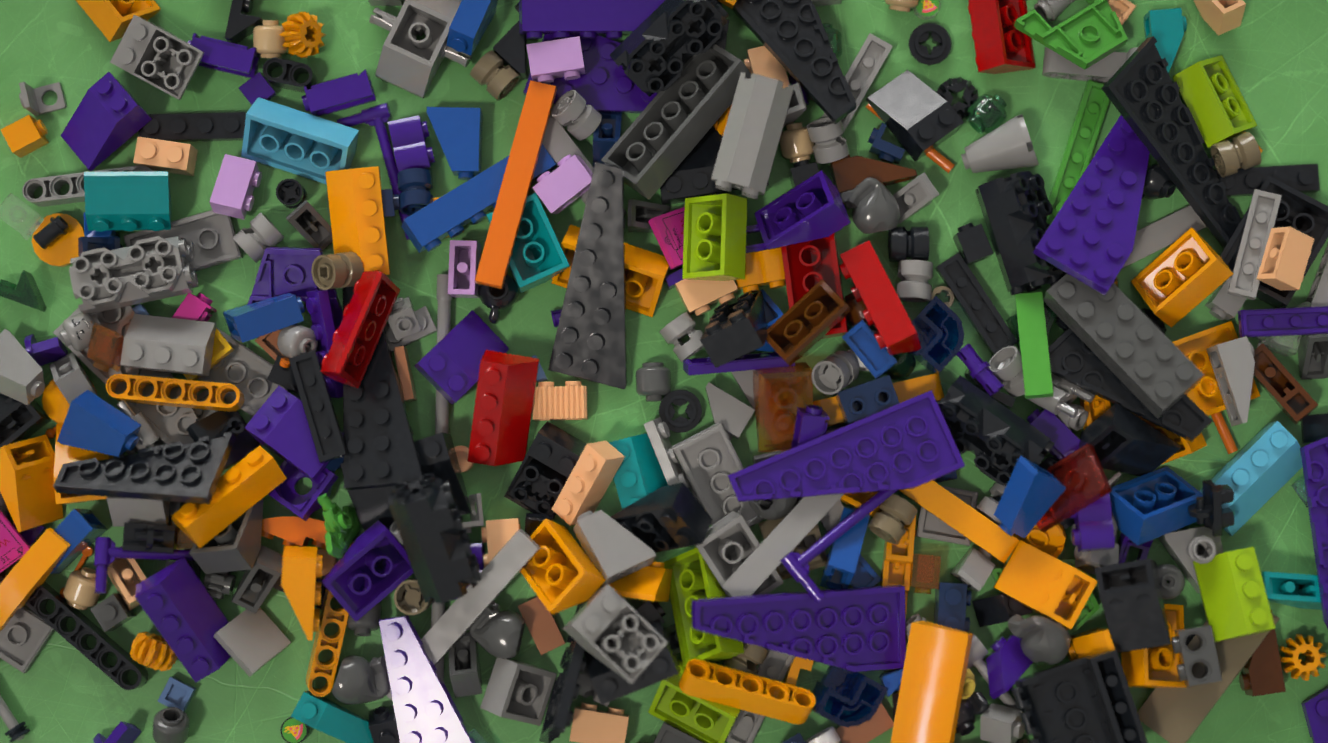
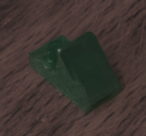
(25, 292)

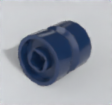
(415, 189)

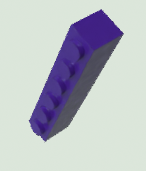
(583, 17)

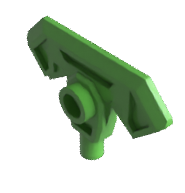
(340, 526)

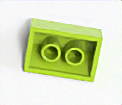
(1214, 100)
(715, 238)
(1234, 595)
(695, 716)

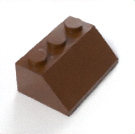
(806, 322)

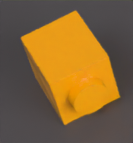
(25, 135)

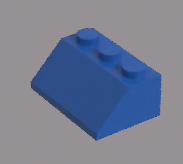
(1152, 505)

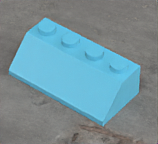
(297, 141)
(1259, 471)

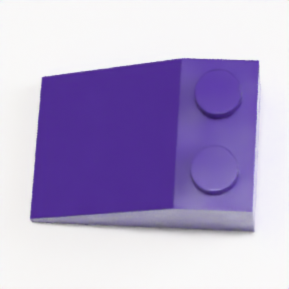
(103, 121)
(803, 213)
(455, 360)
(286, 432)
(368, 571)

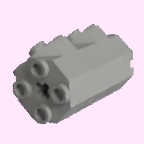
(751, 135)
(132, 274)

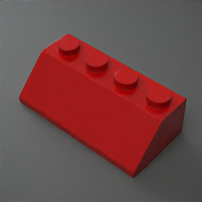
(996, 40)
(808, 264)
(879, 299)
(360, 328)
(502, 408)

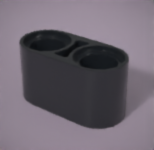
(290, 73)

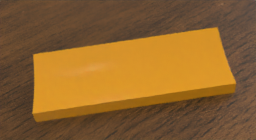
(931, 684)

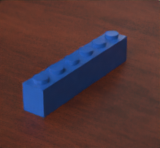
(463, 205)

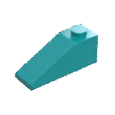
(1168, 29)
(1292, 589)
(332, 719)

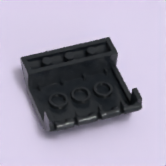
(1079, 703)

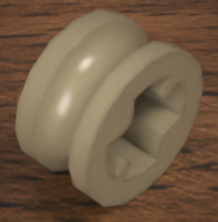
(948, 291)

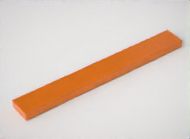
(515, 185)

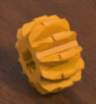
(302, 34)
(152, 651)
(1311, 651)

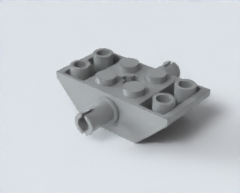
(411, 61)

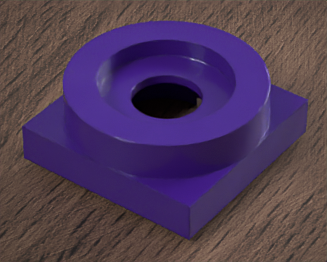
(302, 504)

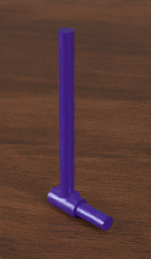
(377, 117)
(107, 552)
(798, 564)

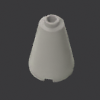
(1001, 149)

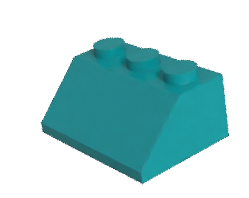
(127, 200)
(536, 249)
(639, 470)

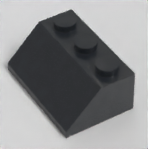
(612, 686)

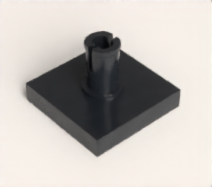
(223, 422)

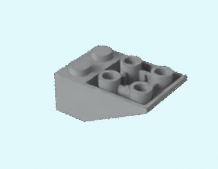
(157, 57)
(615, 634)

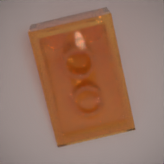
(776, 401)

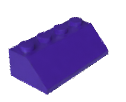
(185, 617)

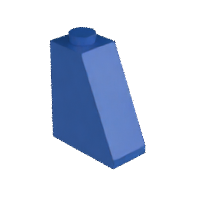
(470, 24)
(460, 138)
(264, 317)
(98, 426)
(1027, 497)
(80, 531)
(844, 554)

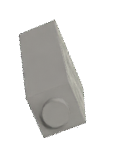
(19, 372)
(1176, 544)
(611, 546)

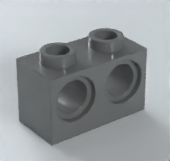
(1204, 653)

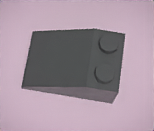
(233, 547)

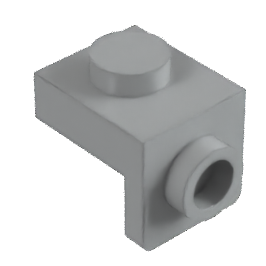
(403, 318)

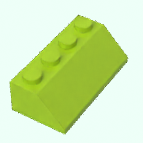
(692, 581)

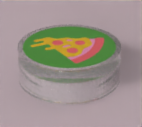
(927, 9)

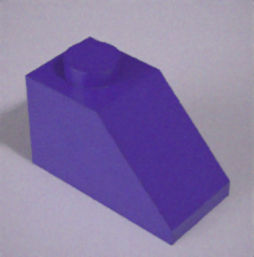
(1005, 665)

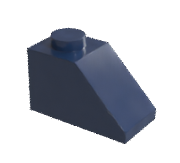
(606, 134)

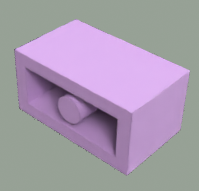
(556, 59)
(564, 184)
(235, 187)
(463, 267)

